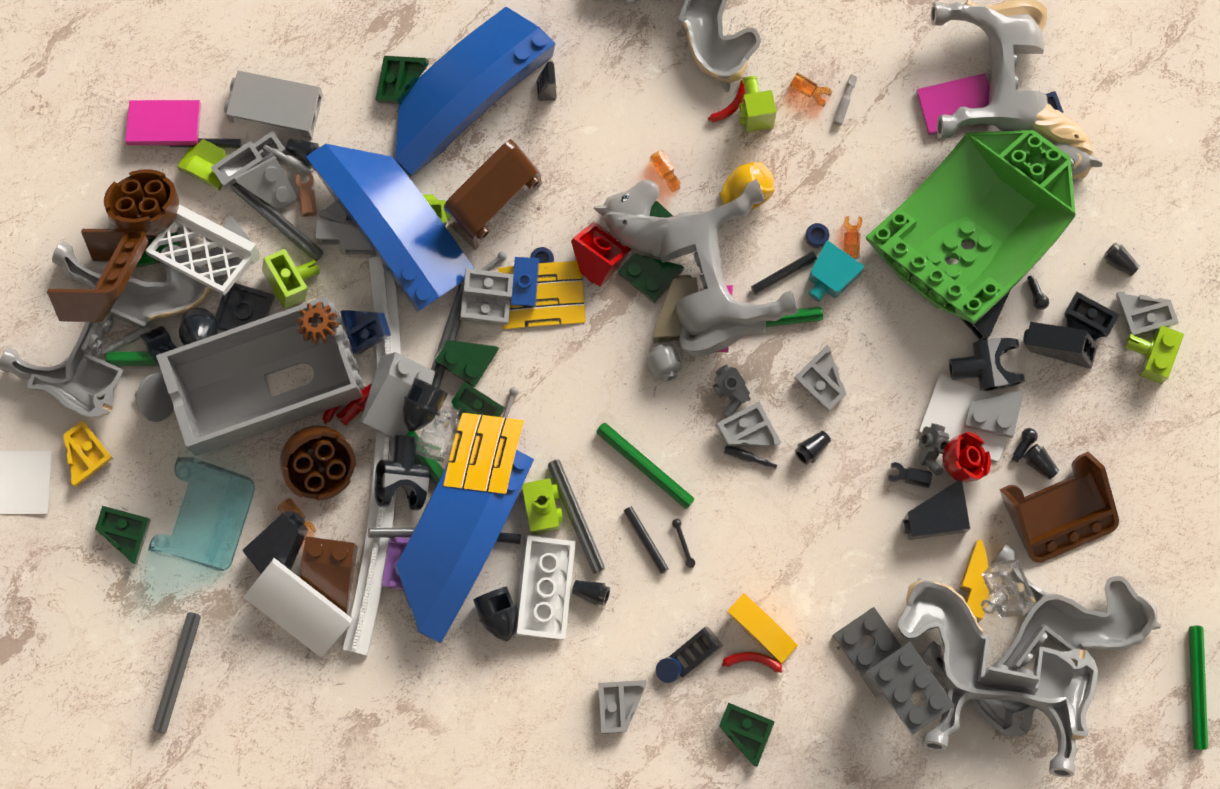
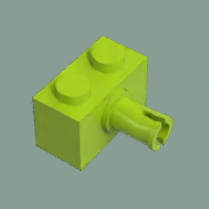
(758, 107)
(286, 278)
(1158, 353)
(541, 506)

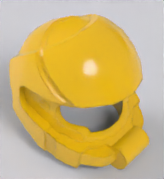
(744, 174)

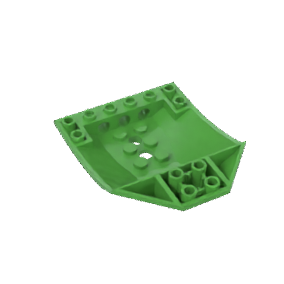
(994, 189)

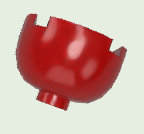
(966, 458)

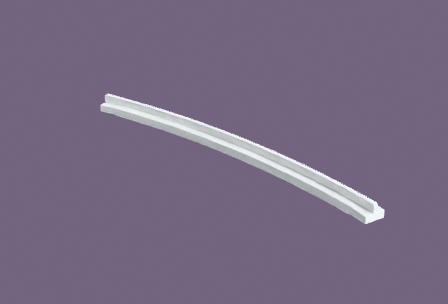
(371, 572)

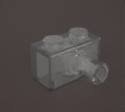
(436, 436)
(1007, 589)

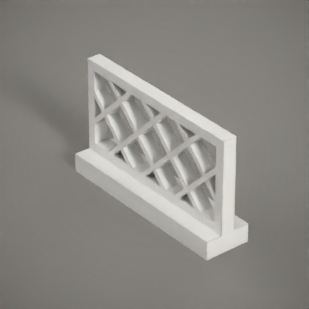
(217, 237)

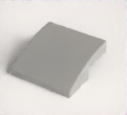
(486, 296)

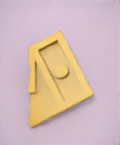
(84, 453)

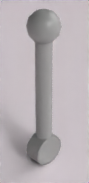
(500, 257)
(513, 392)

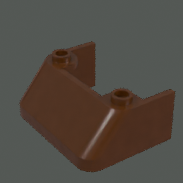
(489, 191)
(123, 252)

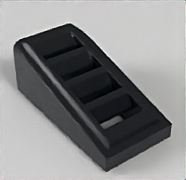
(547, 83)
(714, 641)

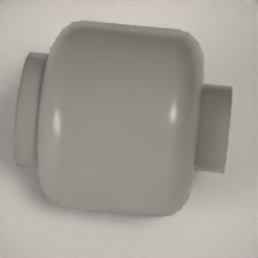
(664, 362)

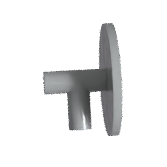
(153, 398)

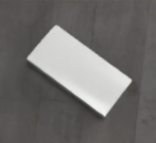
(544, 587)
(298, 608)

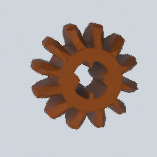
(322, 329)

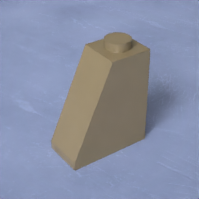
(668, 325)

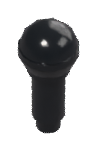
(1040, 300)
(1028, 437)

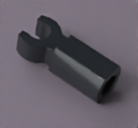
(911, 475)

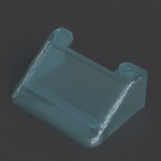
(209, 515)

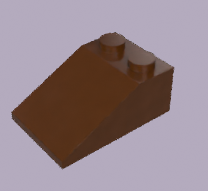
(329, 568)

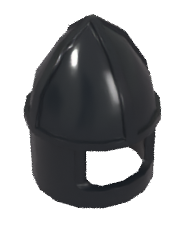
(197, 325)
(422, 404)
(497, 613)

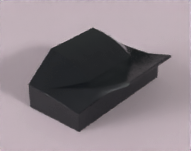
(1090, 316)

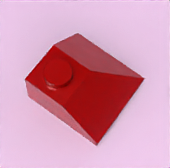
(598, 253)

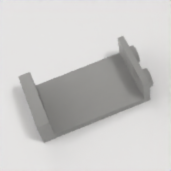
(274, 102)

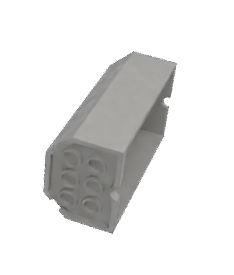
(222, 383)

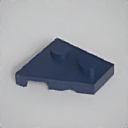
(364, 329)

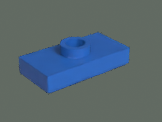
(525, 281)

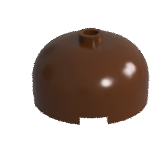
(142, 202)
(319, 473)

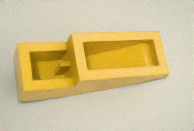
(973, 579)
(762, 628)

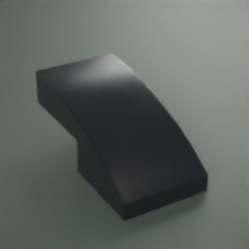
(157, 342)

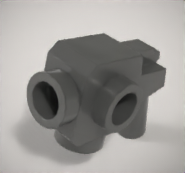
(731, 384)
(932, 444)

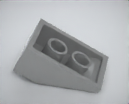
(386, 397)

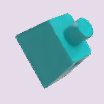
(833, 272)

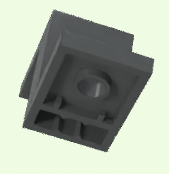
(893, 670)

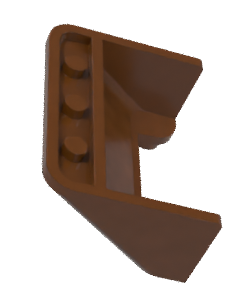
(1065, 512)

